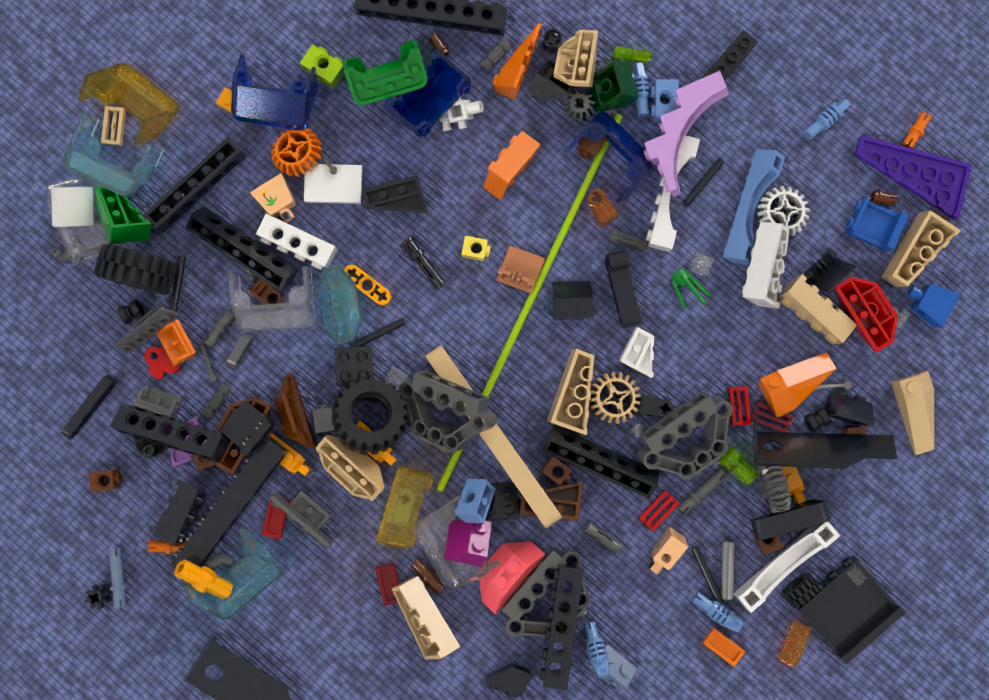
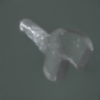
(637, 429)

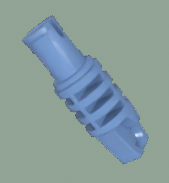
(641, 83)
(827, 118)
(718, 612)
(597, 651)

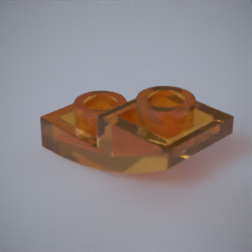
(794, 643)

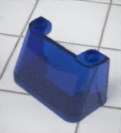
(425, 106)

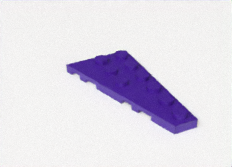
(927, 175)

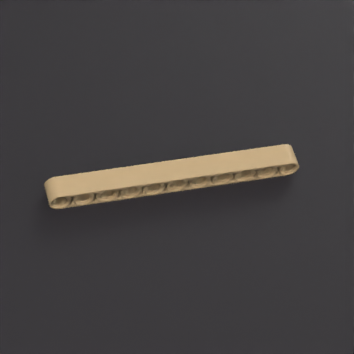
(501, 448)

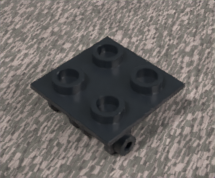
(828, 272)
(353, 364)
(504, 502)

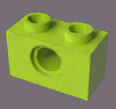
(331, 74)

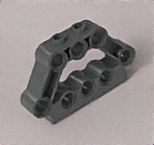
(419, 392)
(716, 432)
(514, 610)

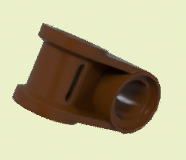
(265, 292)

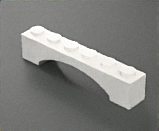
(662, 233)
(760, 585)

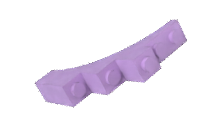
(691, 103)

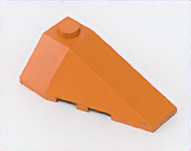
(513, 72)
(793, 384)

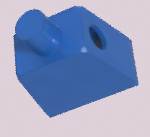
(933, 303)

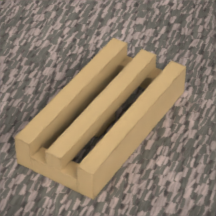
(106, 123)

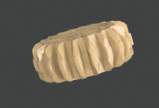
(611, 389)

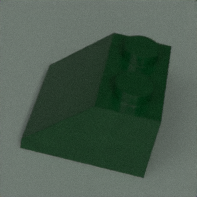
(613, 87)

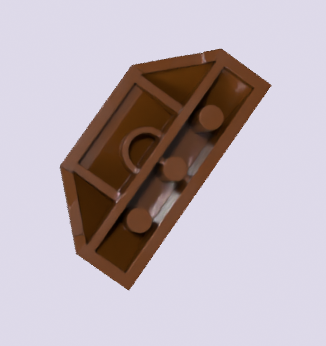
(293, 413)
(232, 456)

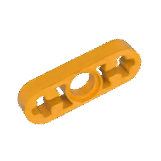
(375, 297)

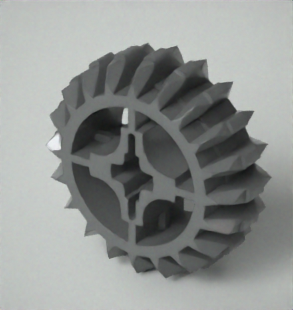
(774, 488)

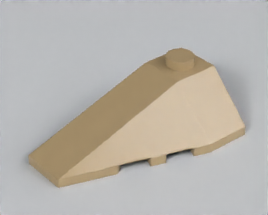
(916, 406)

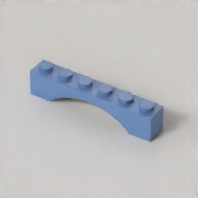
(763, 171)

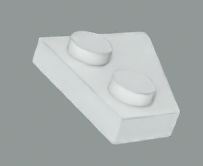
(639, 352)

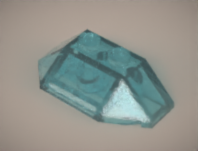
(339, 305)

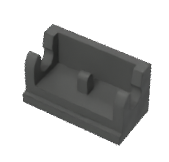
(158, 401)

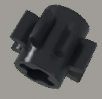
(103, 595)

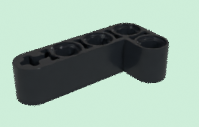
(622, 288)
(808, 514)

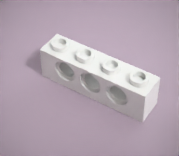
(271, 225)

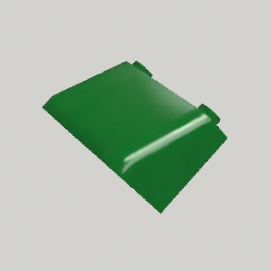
(386, 79)

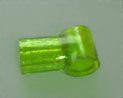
(734, 463)

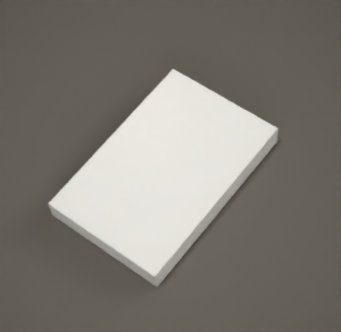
(342, 187)

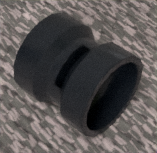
(552, 36)
(131, 311)
(817, 419)

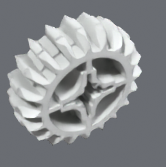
(783, 196)

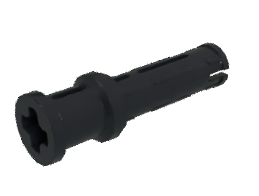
(417, 255)

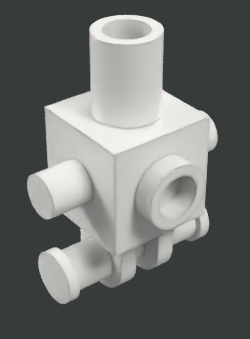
(460, 113)

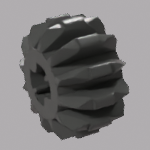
(587, 105)

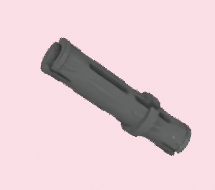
(700, 493)

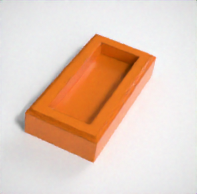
(723, 646)

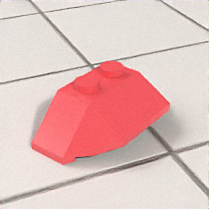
(515, 565)

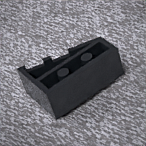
(399, 195)
(179, 514)

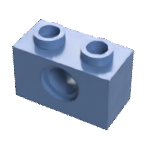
(663, 89)
(475, 501)

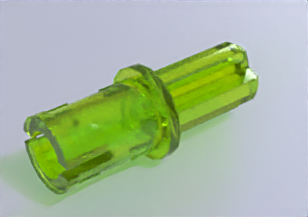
(632, 54)

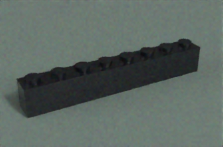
(232, 503)

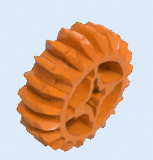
(303, 152)

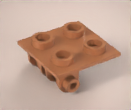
(520, 269)

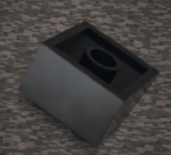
(572, 300)
(850, 409)

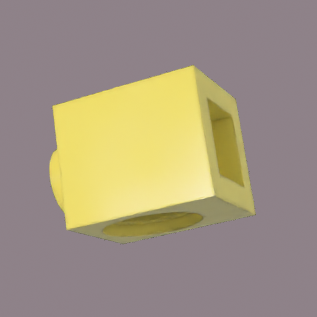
(469, 242)

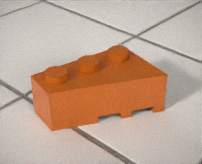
(510, 164)

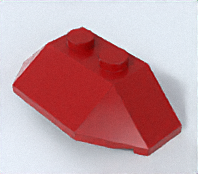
(869, 310)

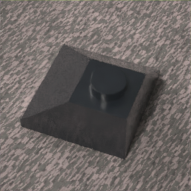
(546, 86)

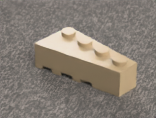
(919, 246)

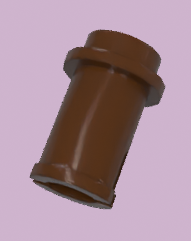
(438, 44)
(883, 198)

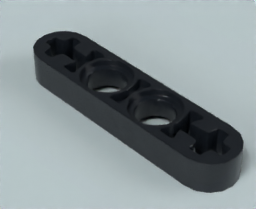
(89, 406)

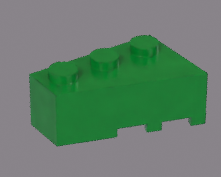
(120, 218)

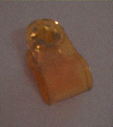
(604, 210)

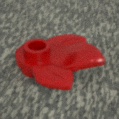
(161, 364)

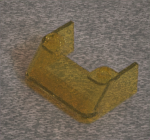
(134, 93)
(404, 507)

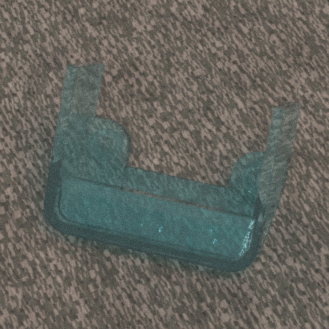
(84, 160)
(248, 576)

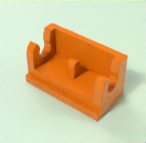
(176, 343)

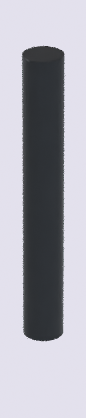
(703, 182)
(177, 283)
(379, 333)
(706, 573)

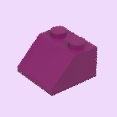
(468, 542)

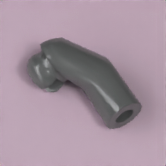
(60, 255)
(219, 559)

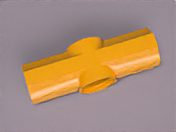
(203, 579)

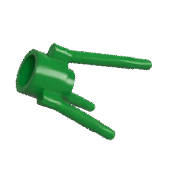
(684, 278)

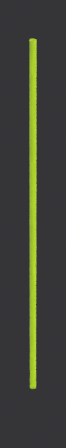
(531, 298)

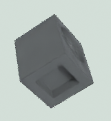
(323, 419)

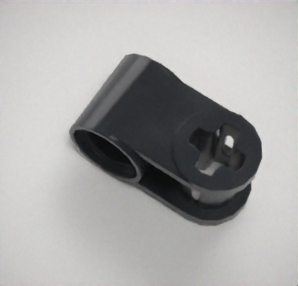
(651, 406)

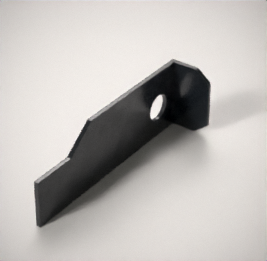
(820, 449)
(239, 677)

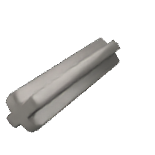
(727, 570)

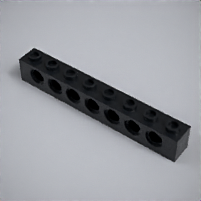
(439, 18)

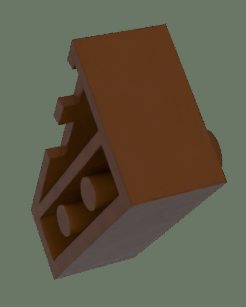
(564, 498)

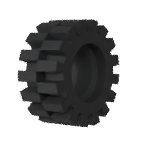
(801, 590)

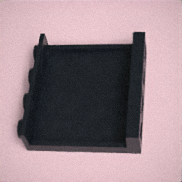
(848, 614)

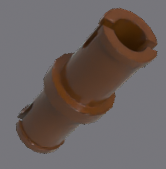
(427, 576)

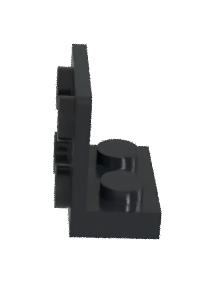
(247, 428)

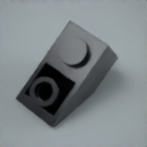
(509, 678)

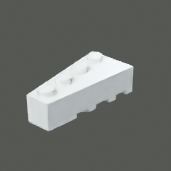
(766, 265)

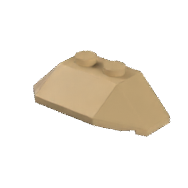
(577, 59)
(351, 469)

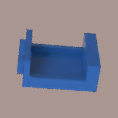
(876, 224)

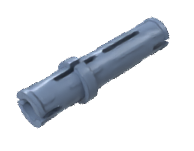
(117, 578)

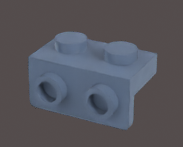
(620, 670)

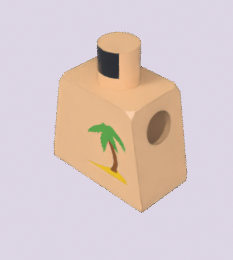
(276, 198)
(671, 544)

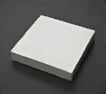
(72, 206)

